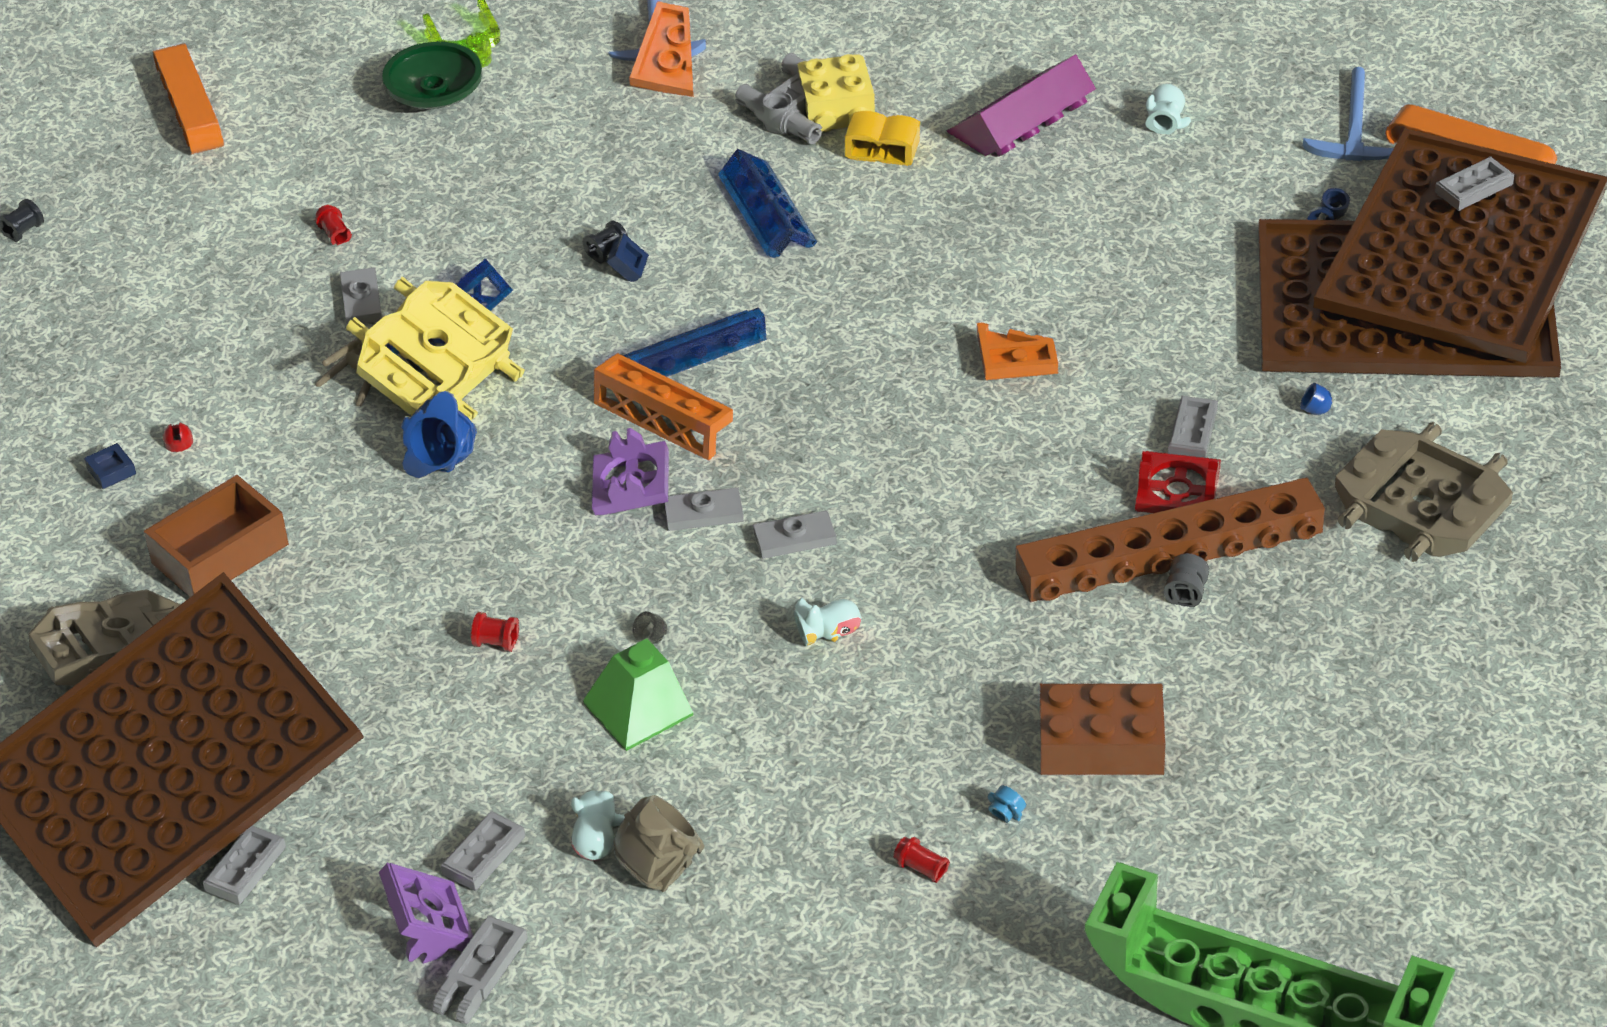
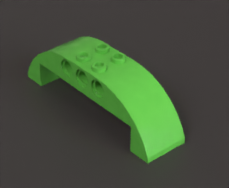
(1237, 981)

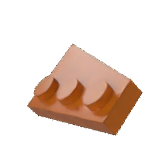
(665, 53)

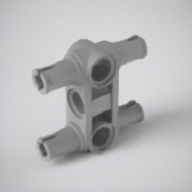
(784, 107)

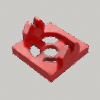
(1154, 462)

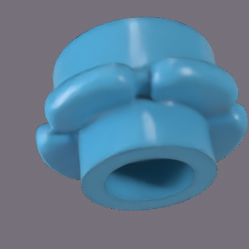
(1006, 804)

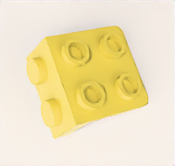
(836, 89)

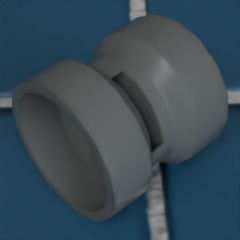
(1186, 580)

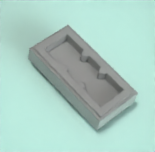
(1474, 183)
(361, 295)
(1193, 426)
(703, 509)
(794, 534)
(483, 850)
(244, 864)

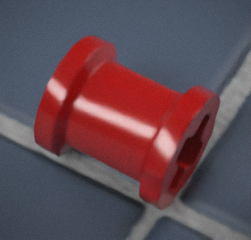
(494, 631)

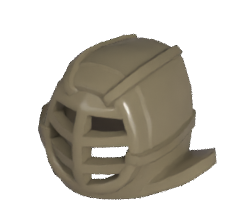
(656, 843)

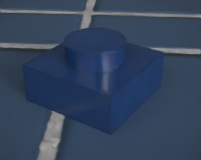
(627, 258)
(110, 466)

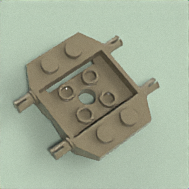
(1461, 492)
(103, 626)

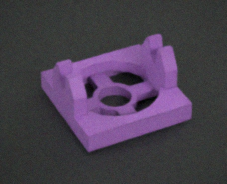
(633, 493)
(409, 889)

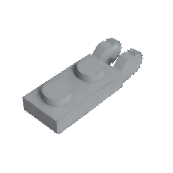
(480, 967)

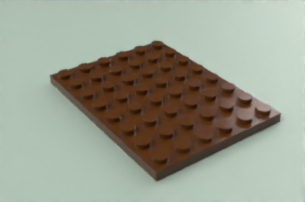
(1468, 273)
(1308, 339)
(165, 757)

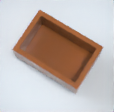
(216, 534)
(1102, 729)

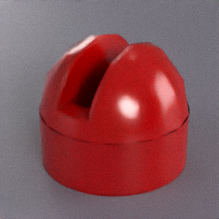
(177, 445)

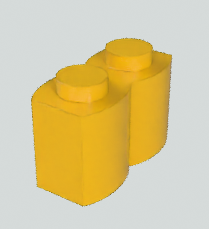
(882, 138)

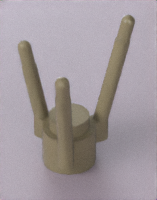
(352, 352)

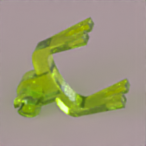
(480, 43)

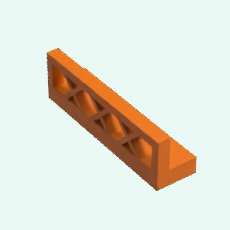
(660, 397)

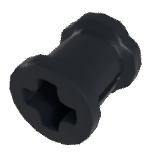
(21, 220)
(602, 241)

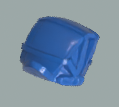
(437, 436)

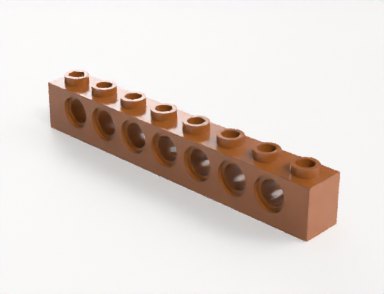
(1152, 541)

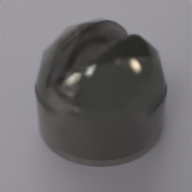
(642, 630)

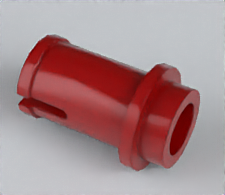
(330, 219)
(921, 859)

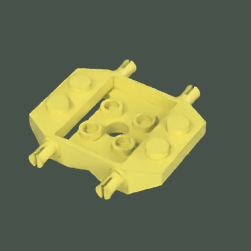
(473, 348)

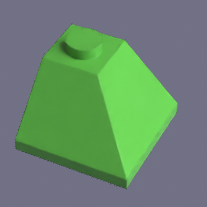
(637, 695)

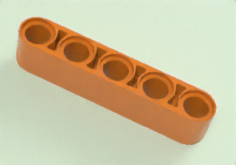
(188, 98)
(1454, 128)

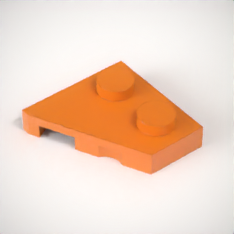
(1015, 354)

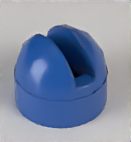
(1316, 400)

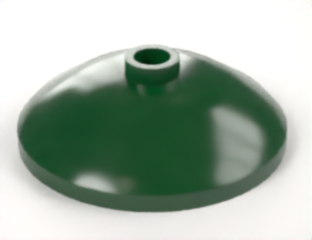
(432, 74)

